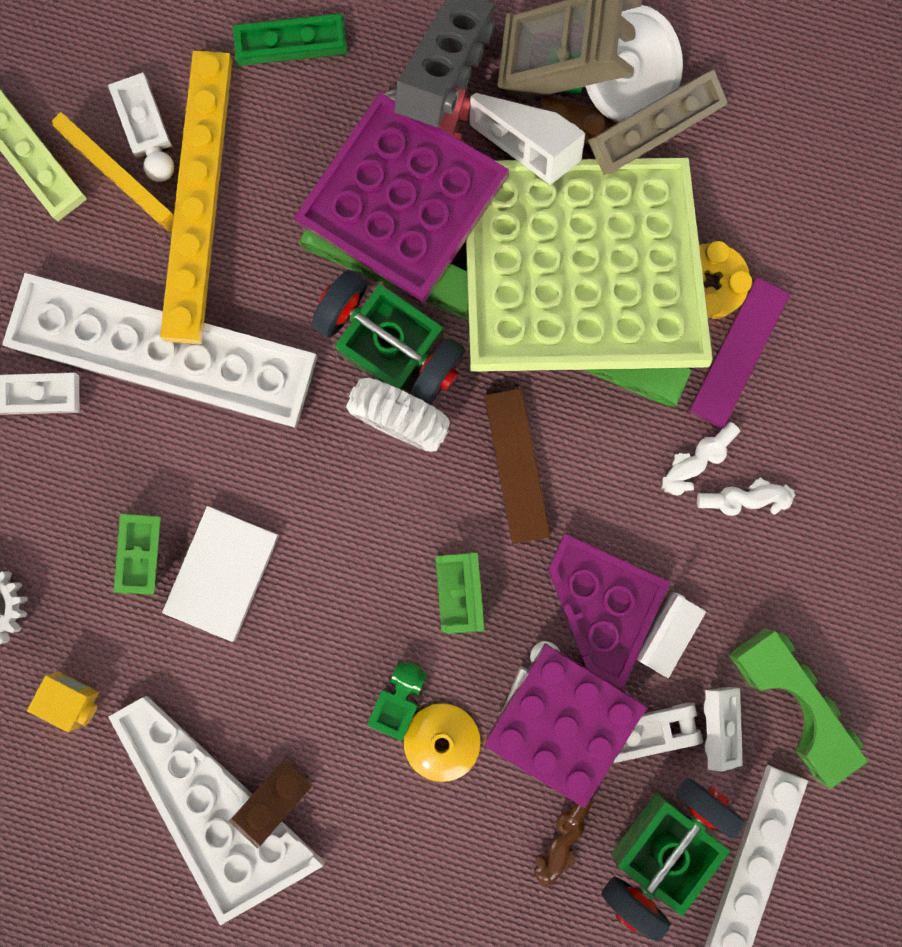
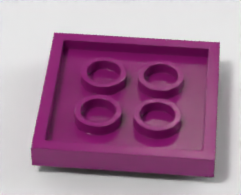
(564, 725)

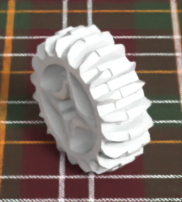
(398, 414)

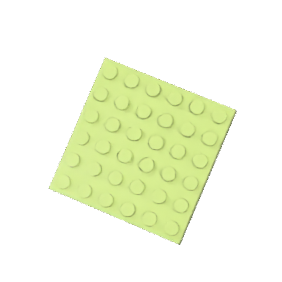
(589, 271)

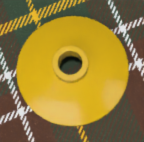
(445, 722)

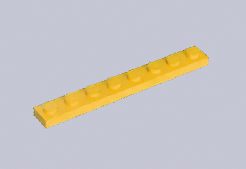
(196, 198)

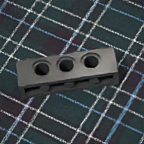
(445, 60)

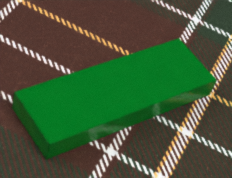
(289, 39)

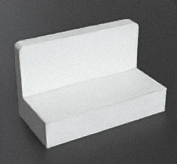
(670, 634)

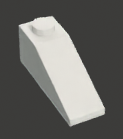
(529, 134)

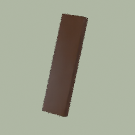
(516, 466)

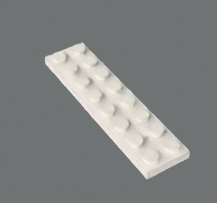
(126, 344)

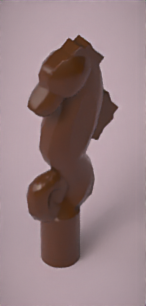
(560, 856)

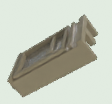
(564, 47)

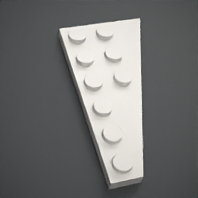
(196, 803)

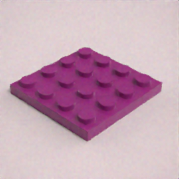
(401, 197)

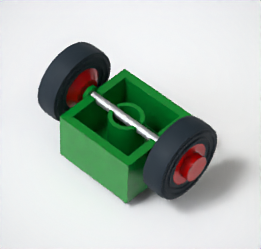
(388, 337)
(670, 856)

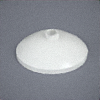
(656, 65)

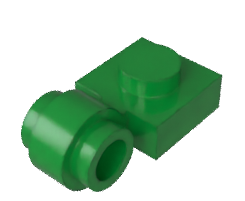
(394, 710)

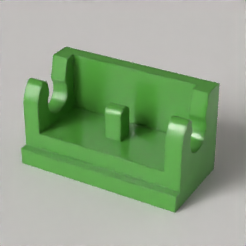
(137, 554)
(459, 593)

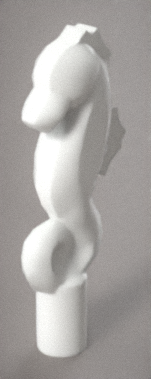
(686, 467)
(760, 494)

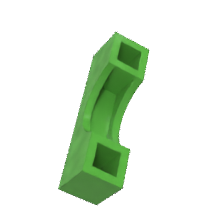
(825, 744)

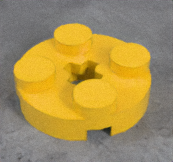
(733, 276)

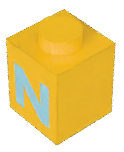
(64, 702)

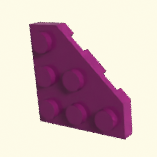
(605, 606)

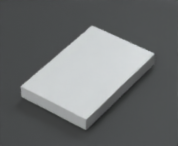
(220, 574)

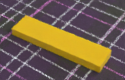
(114, 171)

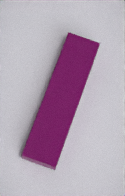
(739, 353)

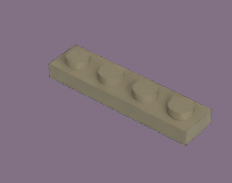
(658, 122)

